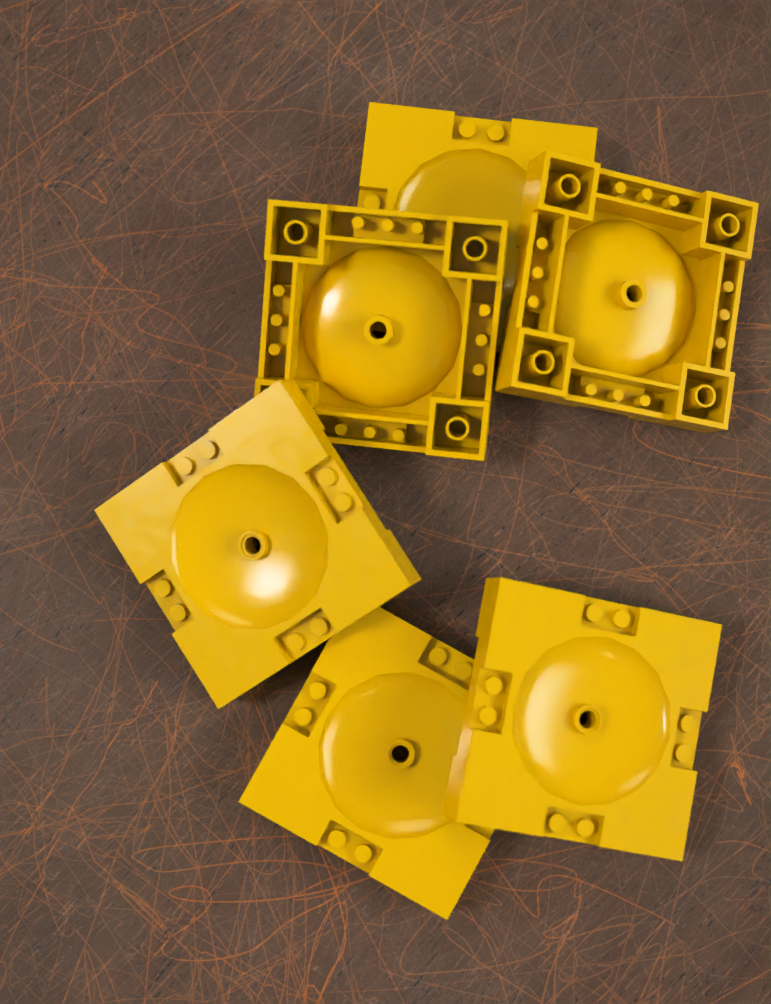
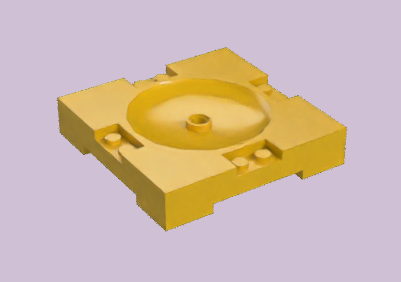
(459, 168)
(433, 288)
(570, 323)
(193, 532)
(521, 745)
(335, 768)

